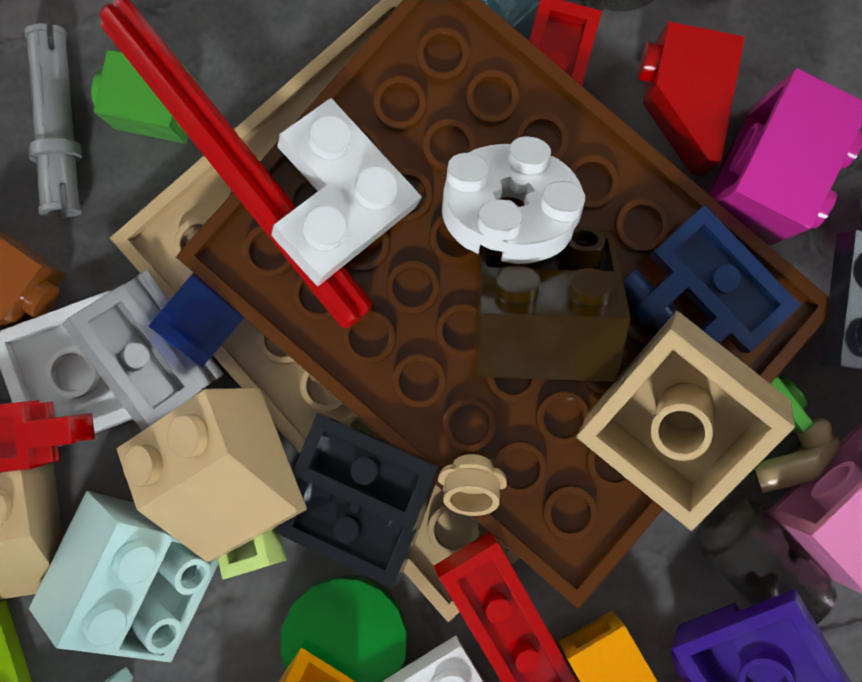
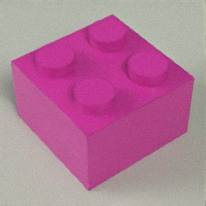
(789, 157)

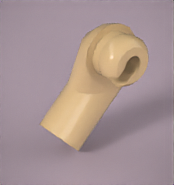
(805, 463)

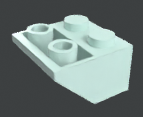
(120, 584)

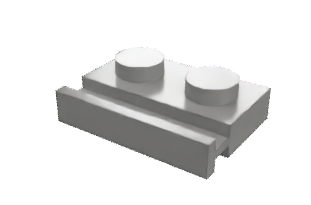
(131, 358)

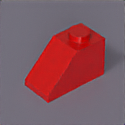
(692, 90)

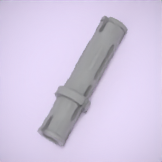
(53, 122)

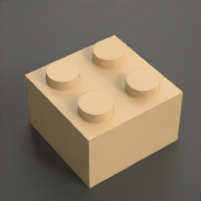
(687, 421)

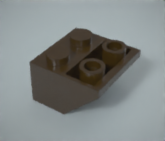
(553, 314)

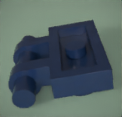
(718, 278)

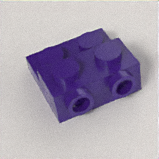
(756, 644)

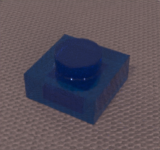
(196, 320)

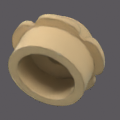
(472, 485)

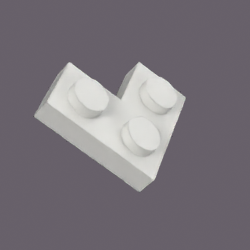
(356, 194)

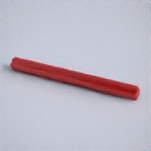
(221, 146)

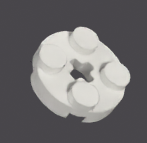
(519, 171)

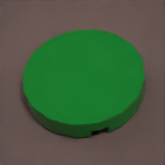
(348, 626)

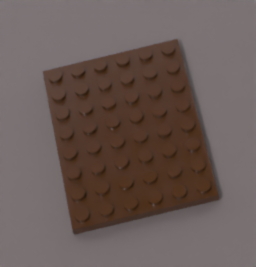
(422, 91)

